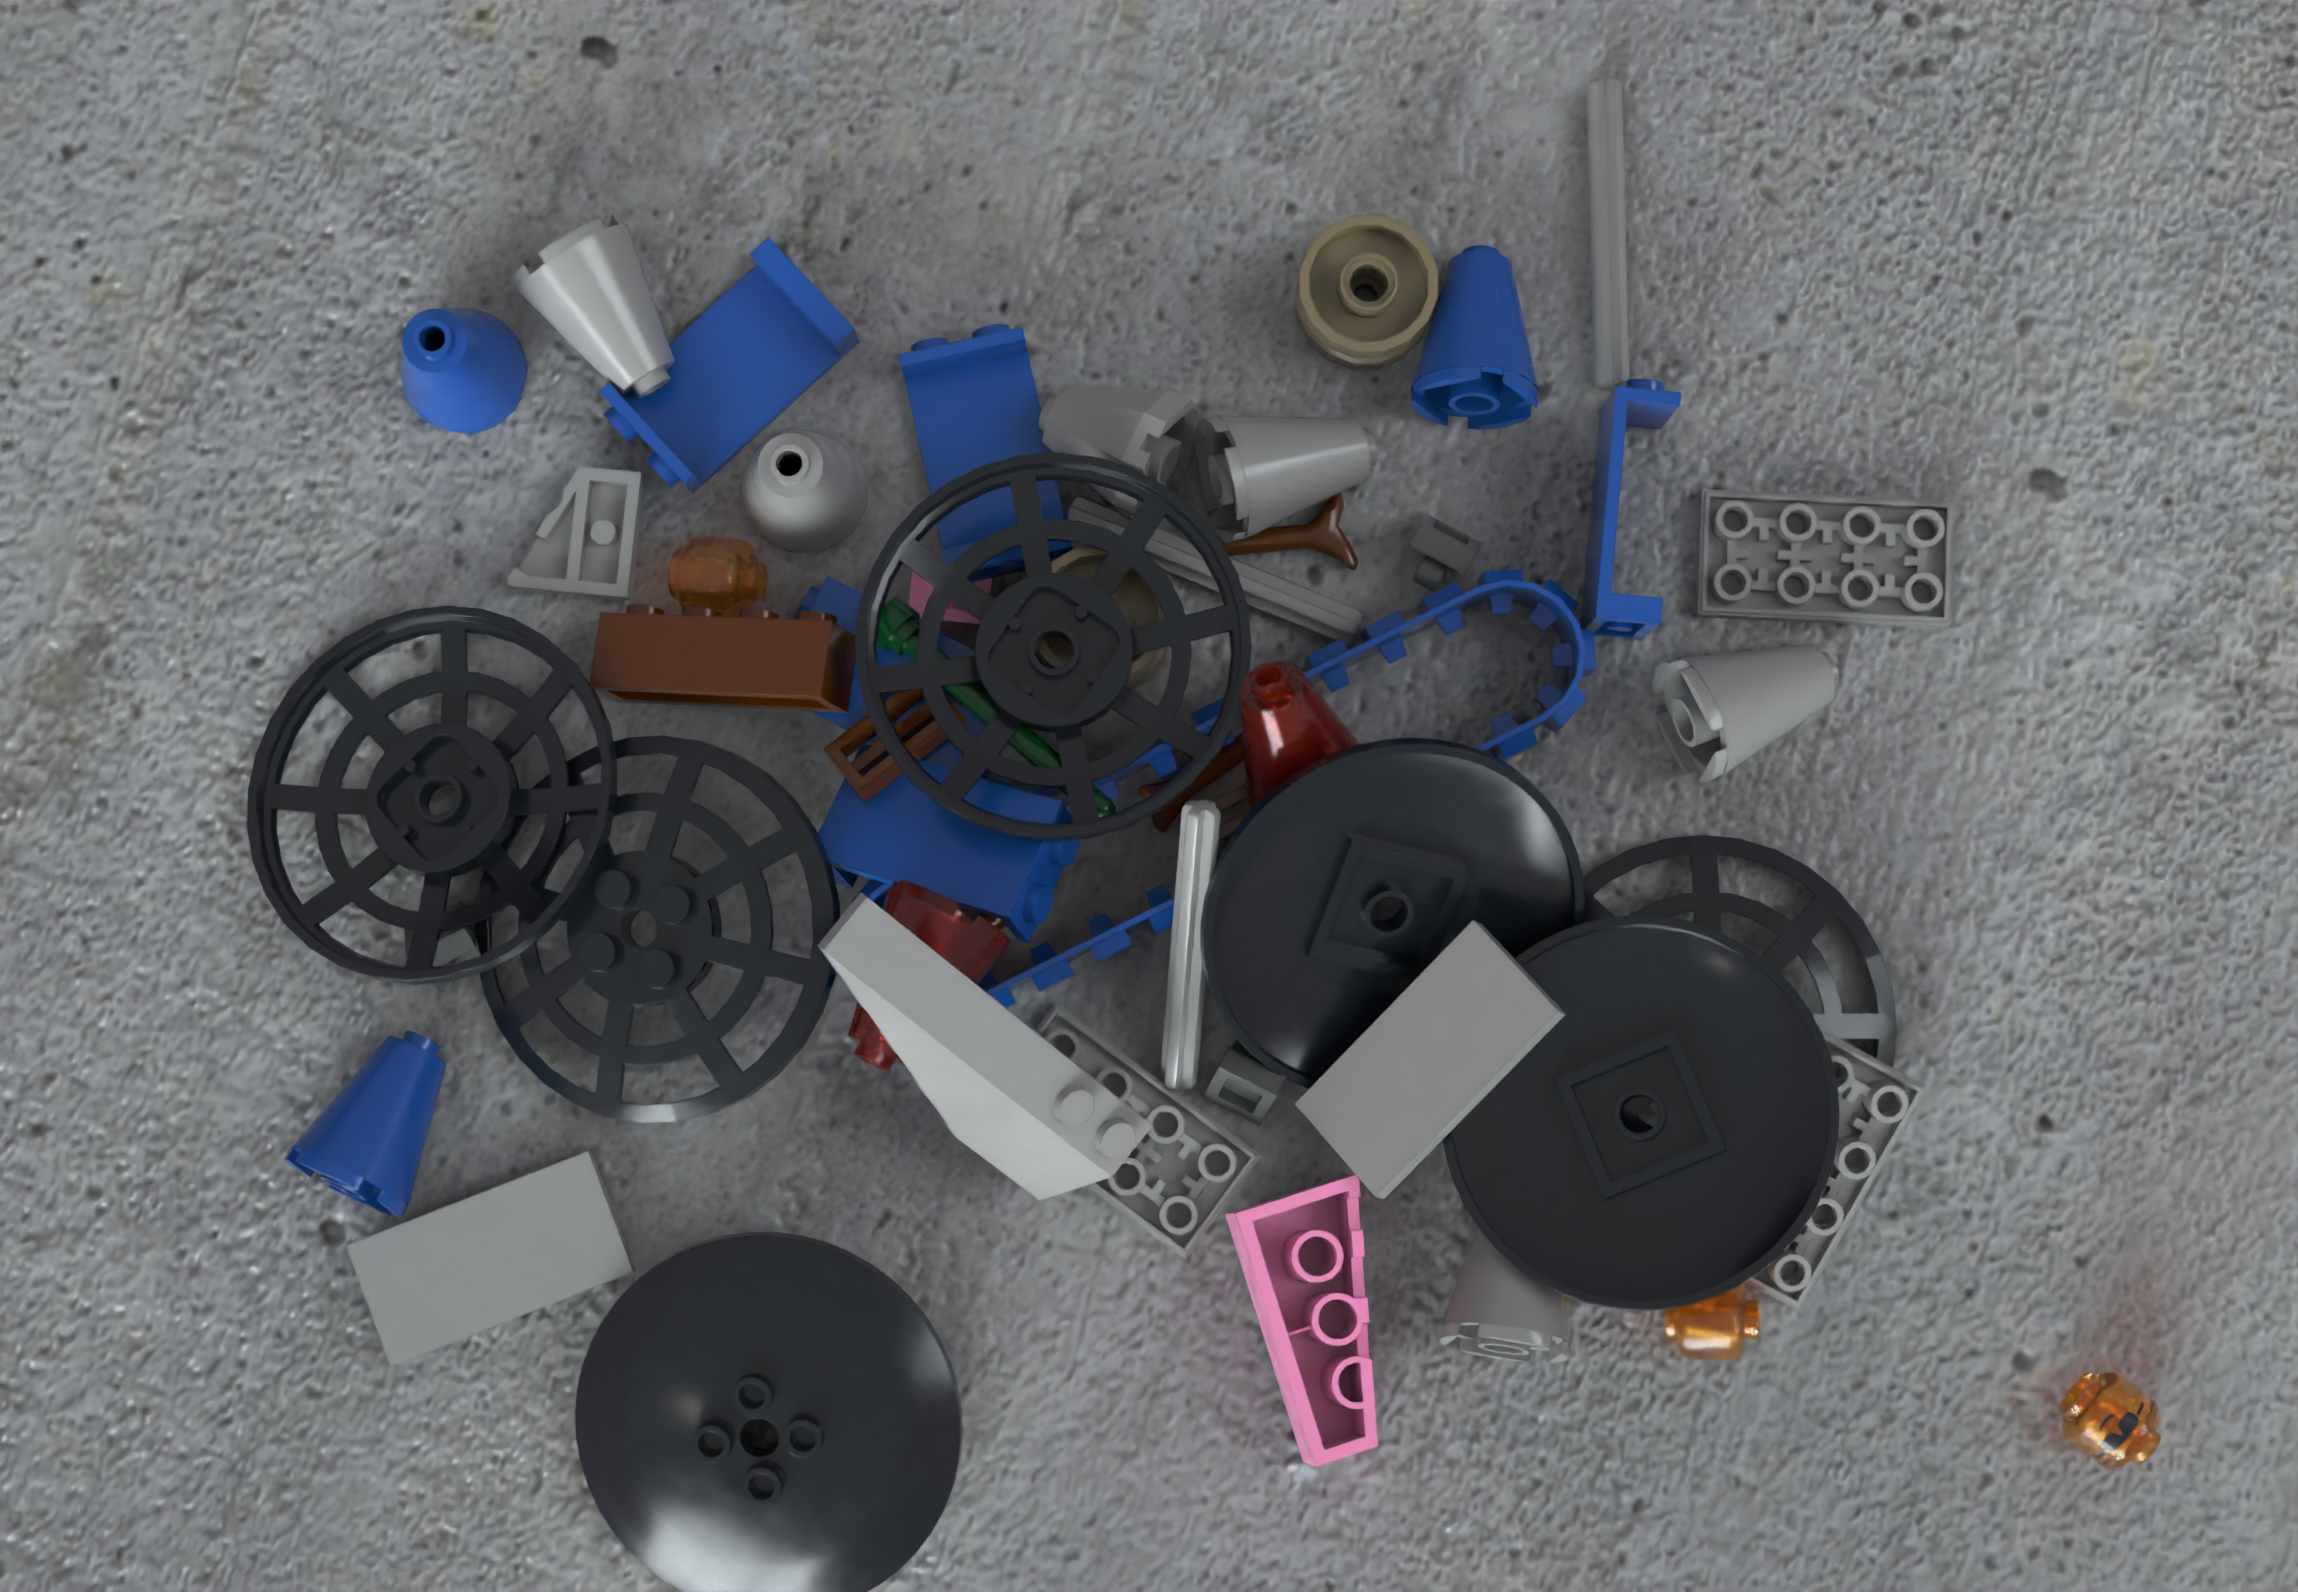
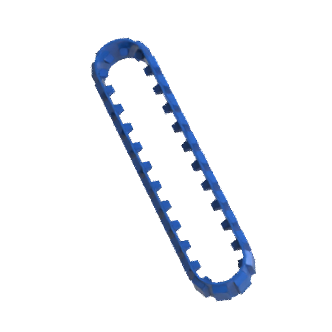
(1500, 588)

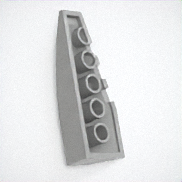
(980, 1063)

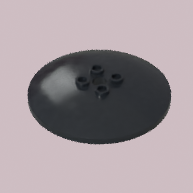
(1400, 818)
(1737, 1136)
(787, 1338)

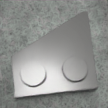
(589, 539)

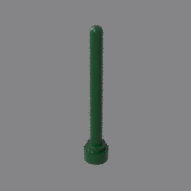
(900, 633)

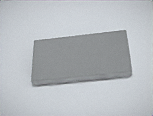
(1824, 558)
(1429, 1059)
(1873, 1113)
(1183, 1164)
(490, 1258)

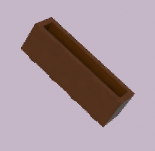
(724, 660)

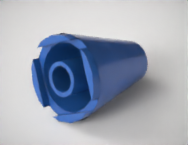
(1476, 347)
(462, 369)
(376, 1126)

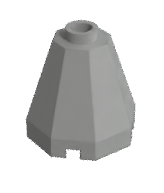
(1126, 426)

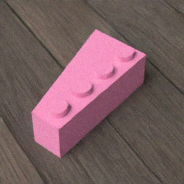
(1311, 1304)

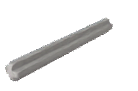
(1608, 232)
(1259, 587)
(1186, 974)

